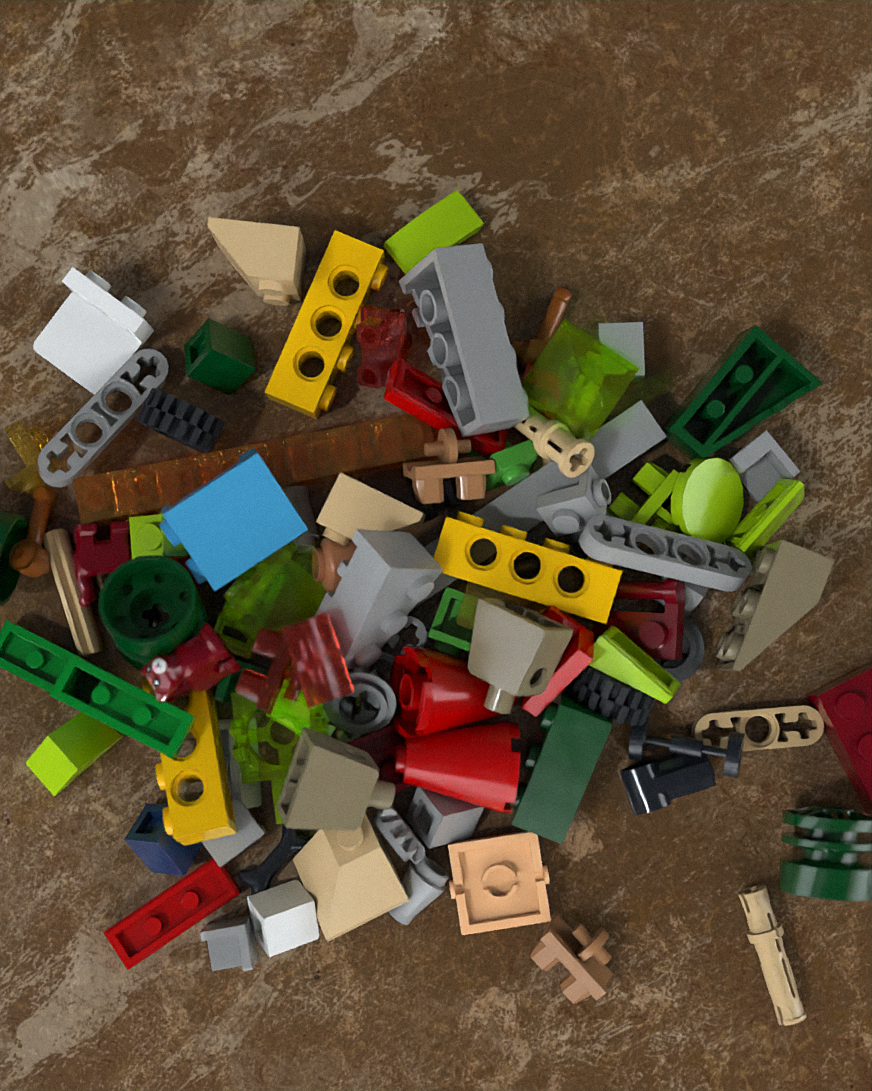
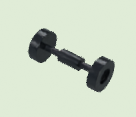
(687, 746)

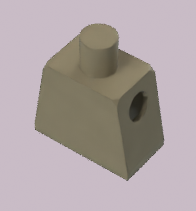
(514, 651)
(330, 785)

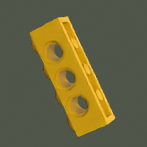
(342, 260)
(590, 601)
(213, 812)

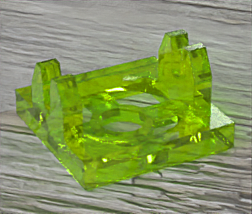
(251, 765)

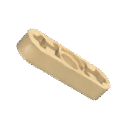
(788, 714)

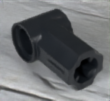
(655, 783)

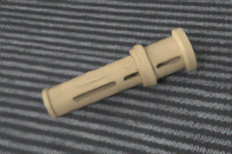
(554, 441)

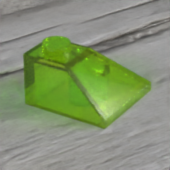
(577, 380)

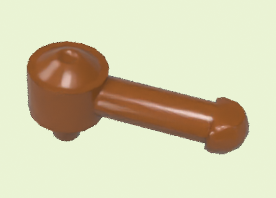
(532, 348)
(28, 554)

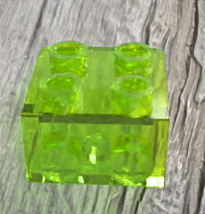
(273, 595)

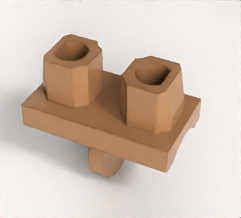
(429, 475)
(580, 953)

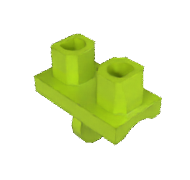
(658, 486)

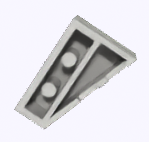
(377, 592)

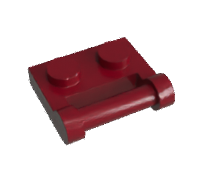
(655, 633)

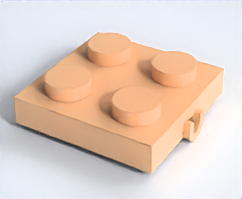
(499, 882)

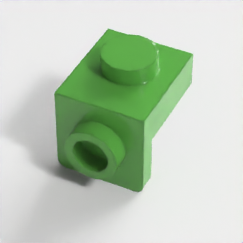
(511, 464)
(448, 634)

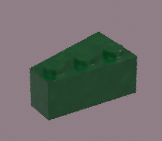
(737, 393)
(559, 767)

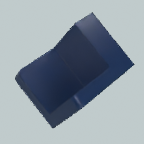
(157, 848)

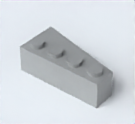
(468, 338)

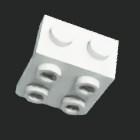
(92, 331)

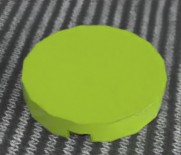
(707, 499)

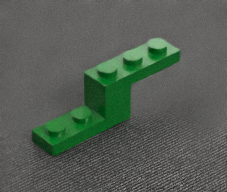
(94, 690)

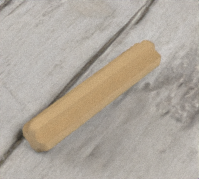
(79, 618)

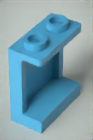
(232, 521)

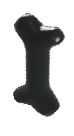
(261, 876)

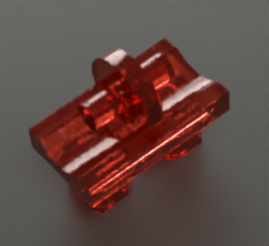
(382, 343)
(317, 660)
(266, 689)

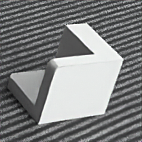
(283, 917)

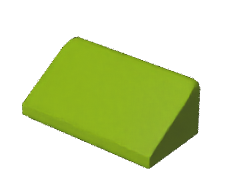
(767, 516)

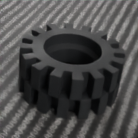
(180, 421)
(611, 697)

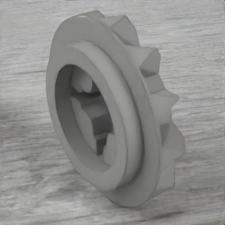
(399, 834)

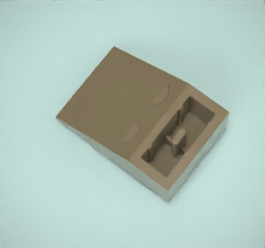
(780, 592)

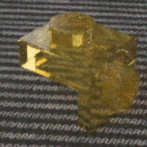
(28, 444)

